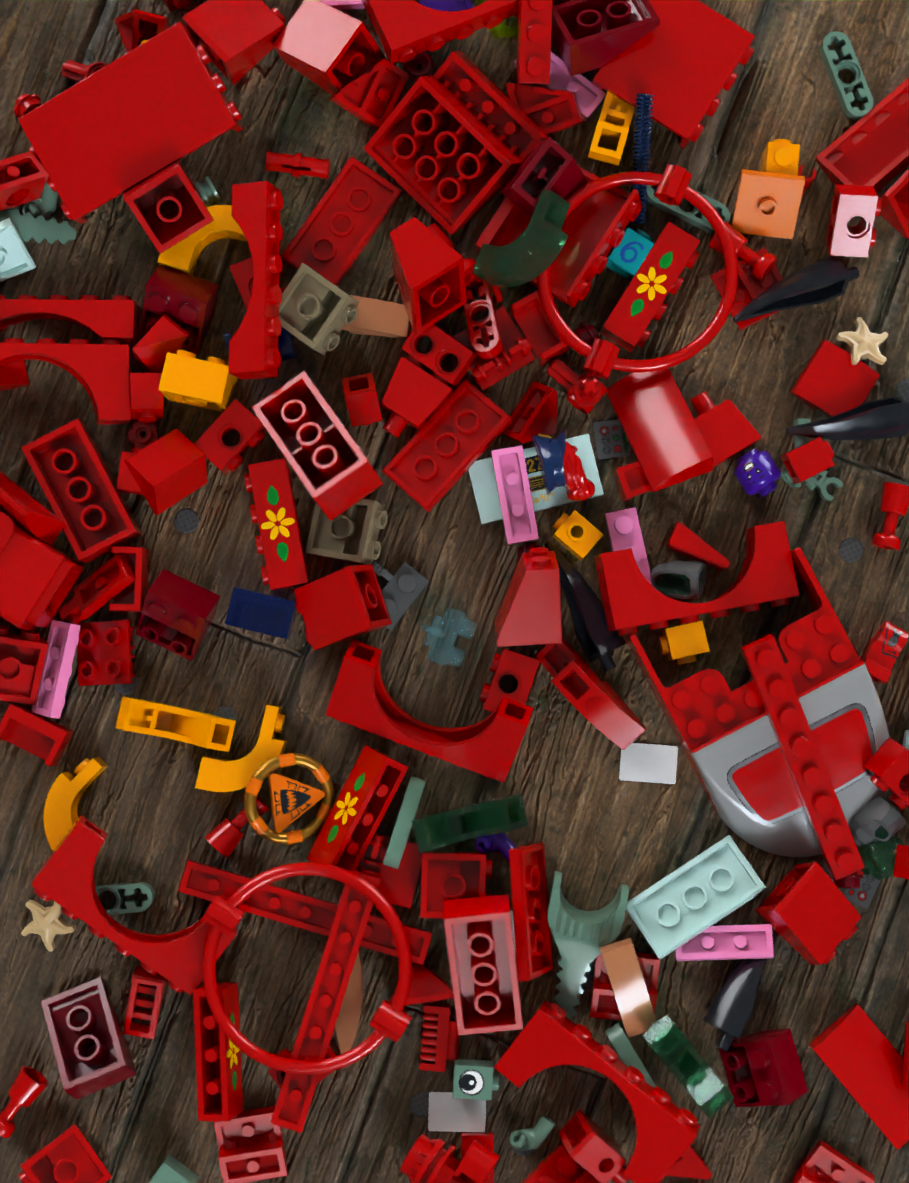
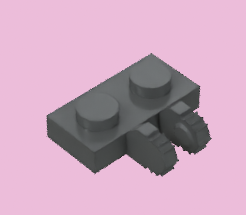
(401, 590)

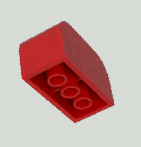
(317, 446)

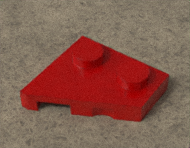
(372, 93)
(546, 107)

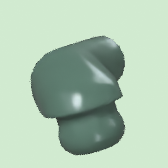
(45, 205)
(532, 1137)

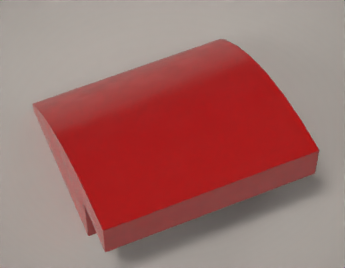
(454, 141)

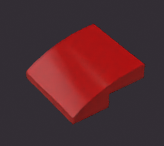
(747, 288)
(833, 382)
(603, 1001)
(251, 1147)
(830, 1166)

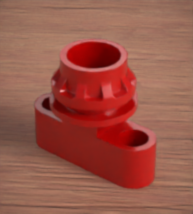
(432, 1163)

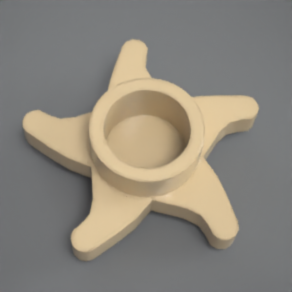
(863, 343)
(47, 923)

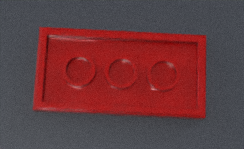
(342, 222)
(447, 445)
(530, 910)

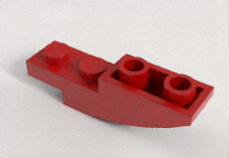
(590, 695)

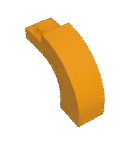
(611, 130)
(185, 254)
(175, 723)
(232, 775)
(64, 797)

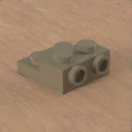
(316, 310)
(350, 535)

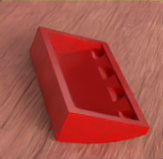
(873, 147)
(660, 428)
(29, 511)
(868, 1071)

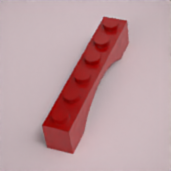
(107, 318)
(255, 343)

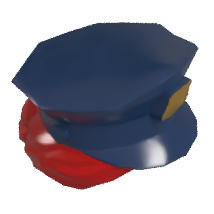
(562, 467)

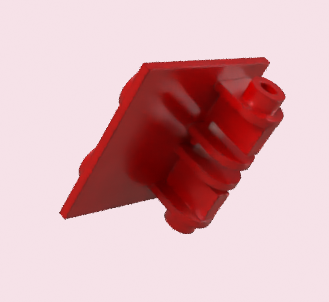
(513, 356)
(105, 653)
(395, 884)

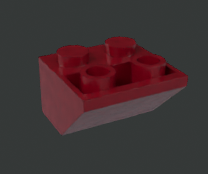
(544, 169)
(184, 300)
(177, 614)
(764, 1069)

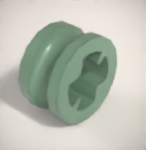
(207, 191)

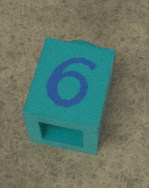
(630, 254)

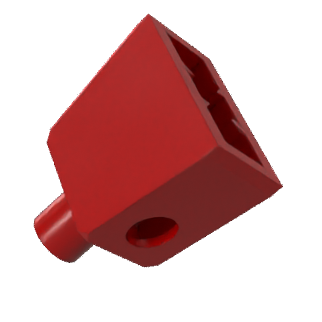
(412, 397)
(723, 427)
(593, 1149)

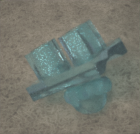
(443, 635)

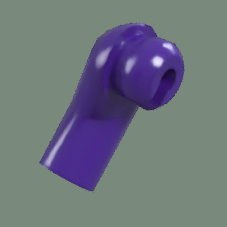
(494, 843)

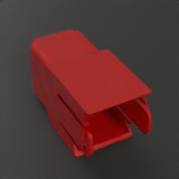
(32, 576)

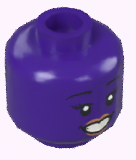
(757, 472)

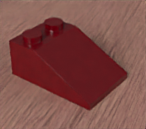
(598, 30)
(87, 1039)

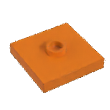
(767, 203)

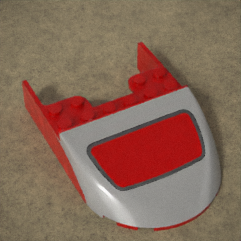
(736, 747)

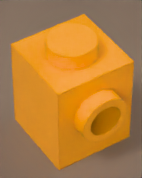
(780, 157)
(576, 534)
(684, 642)

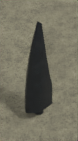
(808, 286)
(867, 421)
(587, 614)
(736, 999)

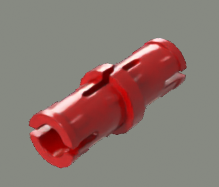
(297, 165)

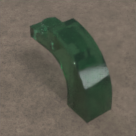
(532, 251)
(469, 822)
(687, 1065)

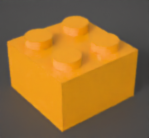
(197, 381)

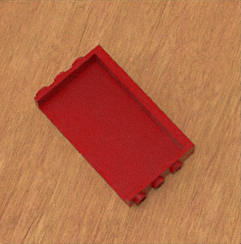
(129, 121)

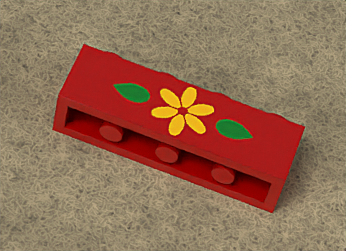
(650, 287)
(278, 525)
(358, 810)
(217, 1058)

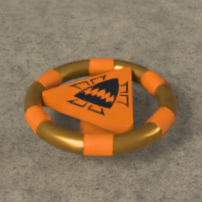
(289, 799)

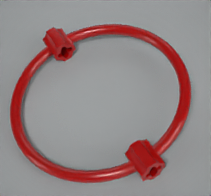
(670, 190)
(388, 1019)

